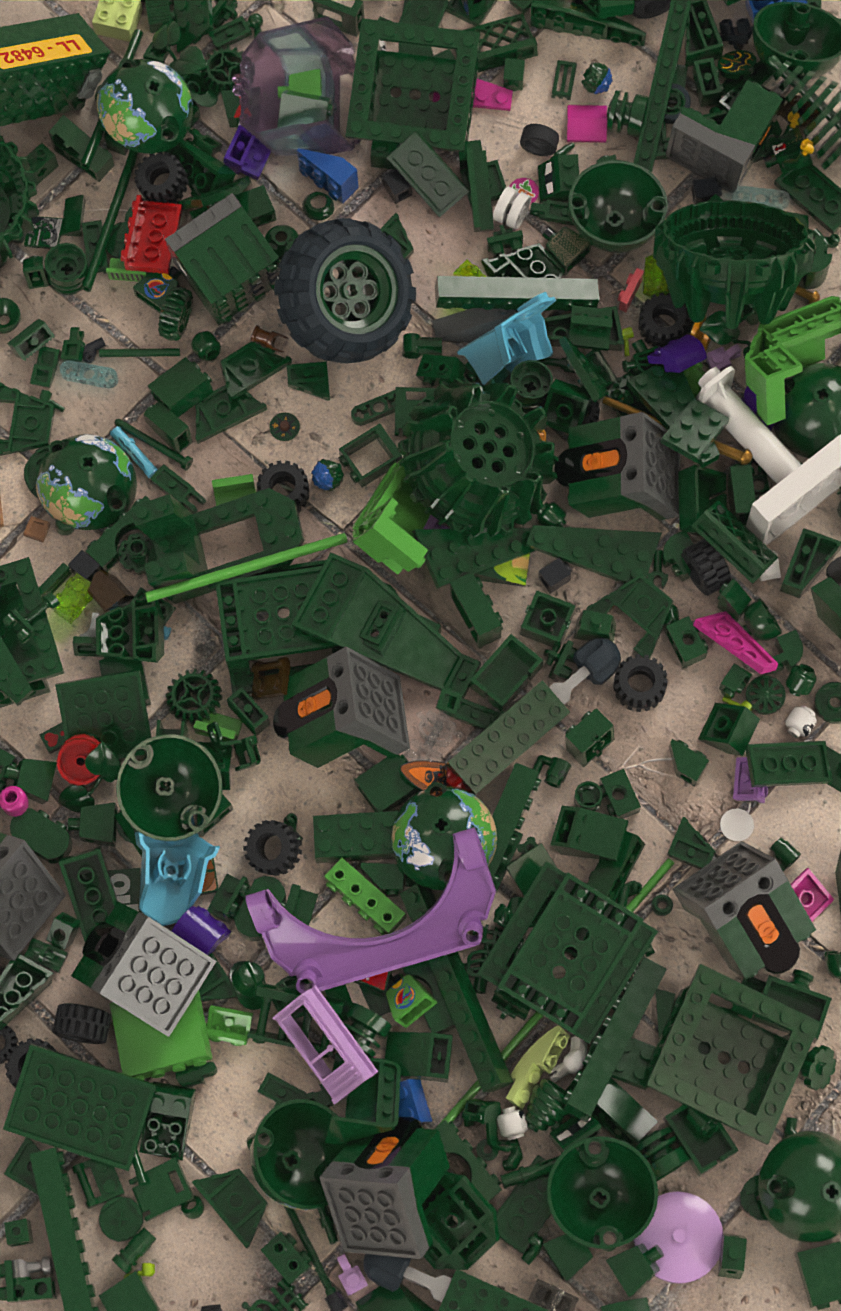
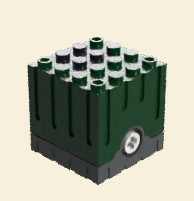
(225, 259)

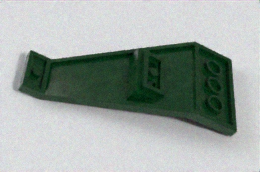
(348, 608)

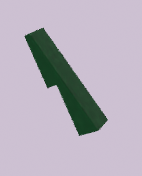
(761, 75)

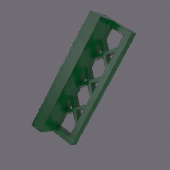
(479, 190)

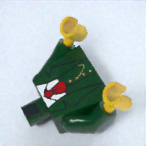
(790, 149)

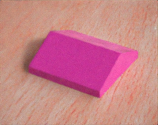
(586, 123)
(811, 893)

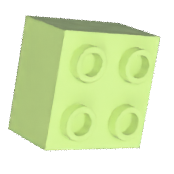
(117, 18)

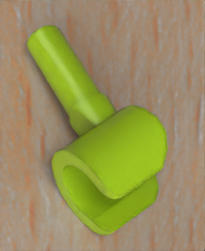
(627, 334)
(745, 703)
(148, 1270)

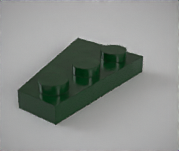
(21, 1168)

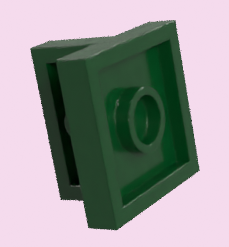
(590, 327)

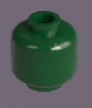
(206, 346)
(551, 515)
(801, 680)

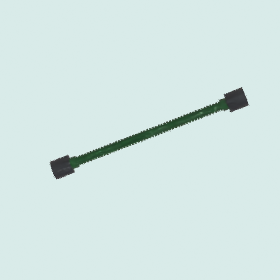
(334, 1298)

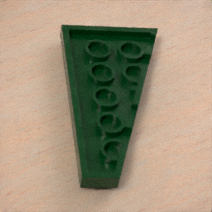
(607, 552)

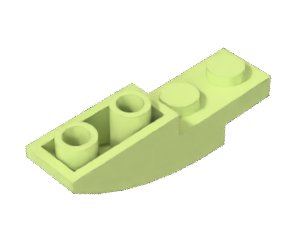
(538, 1059)

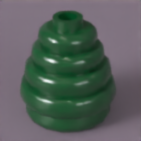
(545, 1106)

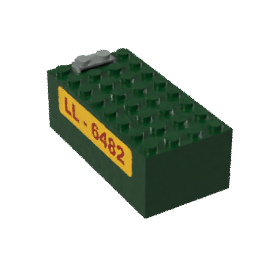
(48, 67)

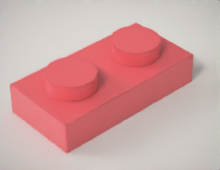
(633, 282)

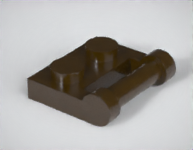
(270, 685)

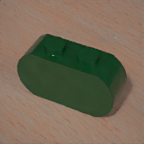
(42, 835)
(243, 918)

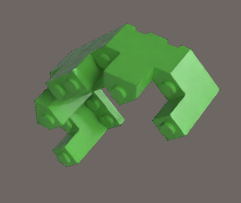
(785, 348)
(388, 523)

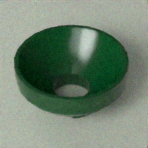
(280, 247)
(10, 309)

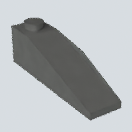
(469, 324)

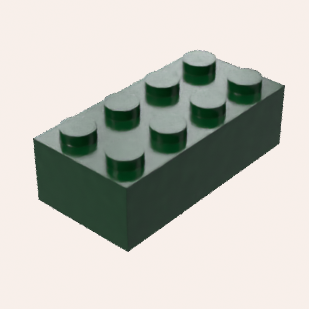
(353, 836)

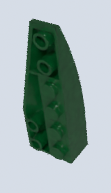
(580, 20)

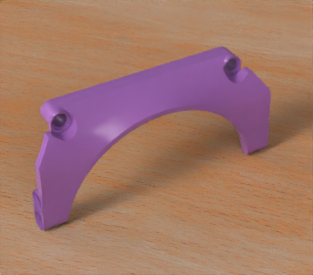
(341, 960)

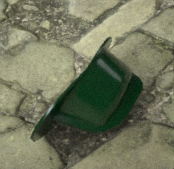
(199, 92)
(245, 978)

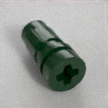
(134, 1250)

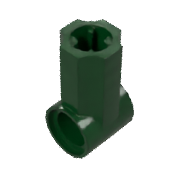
(416, 346)

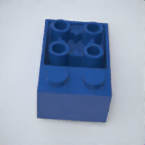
(329, 172)
(413, 1101)

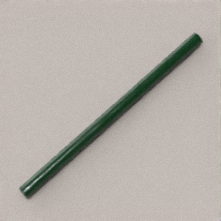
(97, 133)
(110, 221)

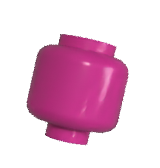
(13, 801)

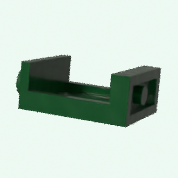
(350, 16)

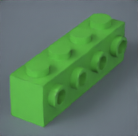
(365, 897)

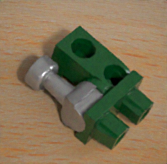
(19, 1283)

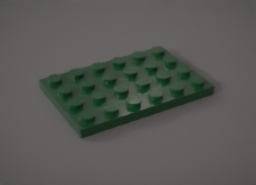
(80, 1107)

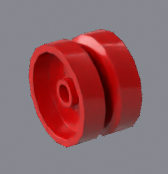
(69, 767)

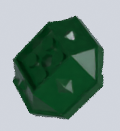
(463, 1242)

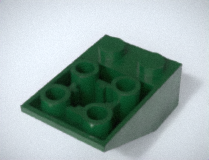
(588, 834)
(421, 1054)
(168, 1121)

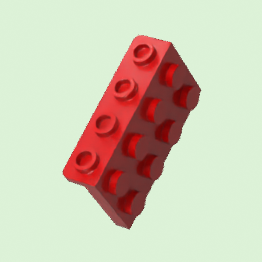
(146, 241)

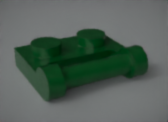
(106, 1179)

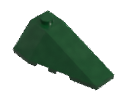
(203, 170)

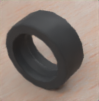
(539, 139)

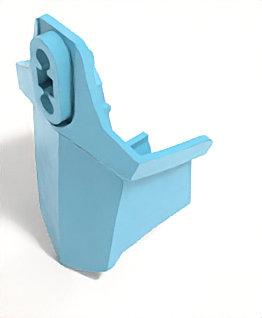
(512, 341)
(172, 875)

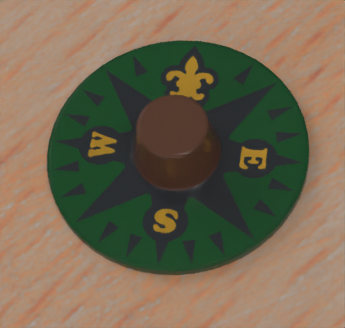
(284, 426)

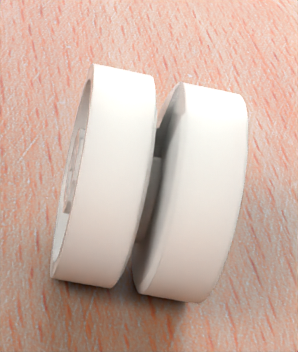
(512, 208)

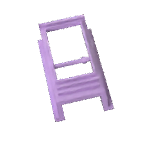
(357, 1065)

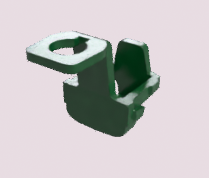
(240, 746)
(487, 1113)

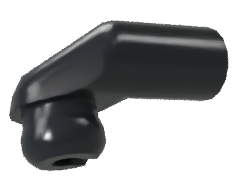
(91, 349)

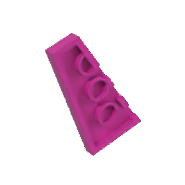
(489, 96)
(736, 640)

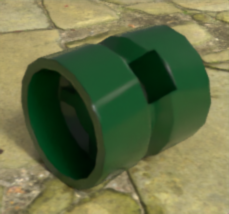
(588, 796)

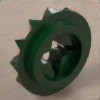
(621, 394)

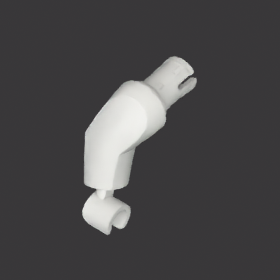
(572, 1061)

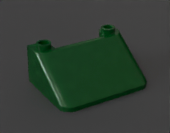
(370, 1106)

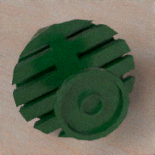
(816, 103)

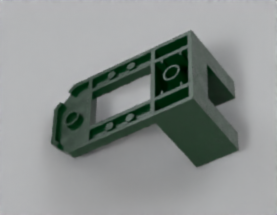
(179, 543)

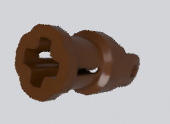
(266, 337)

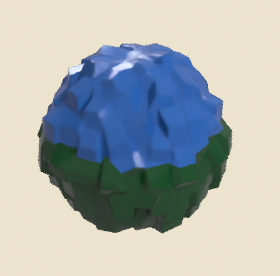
(597, 78)
(327, 475)

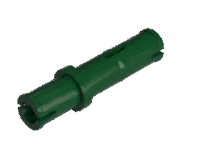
(525, 1174)

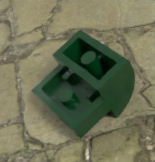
(820, 265)

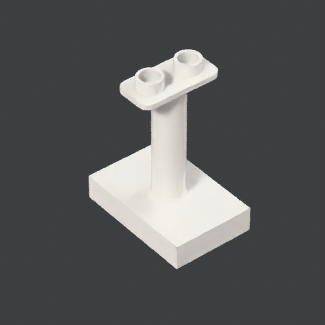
(798, 486)

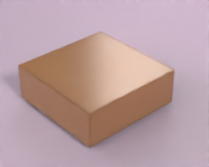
(37, 529)

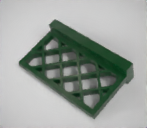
(515, 50)
(725, 541)

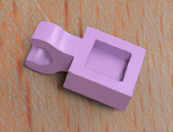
(721, 358)
(352, 1278)

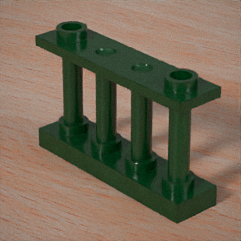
(269, 993)

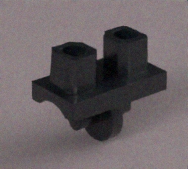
(737, 35)

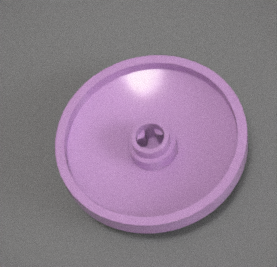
(687, 1235)

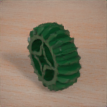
(216, 74)
(175, 313)
(187, 701)

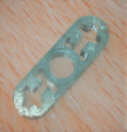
(766, 192)
(73, 376)

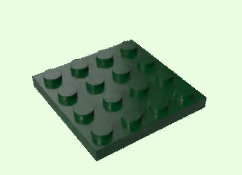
(106, 708)

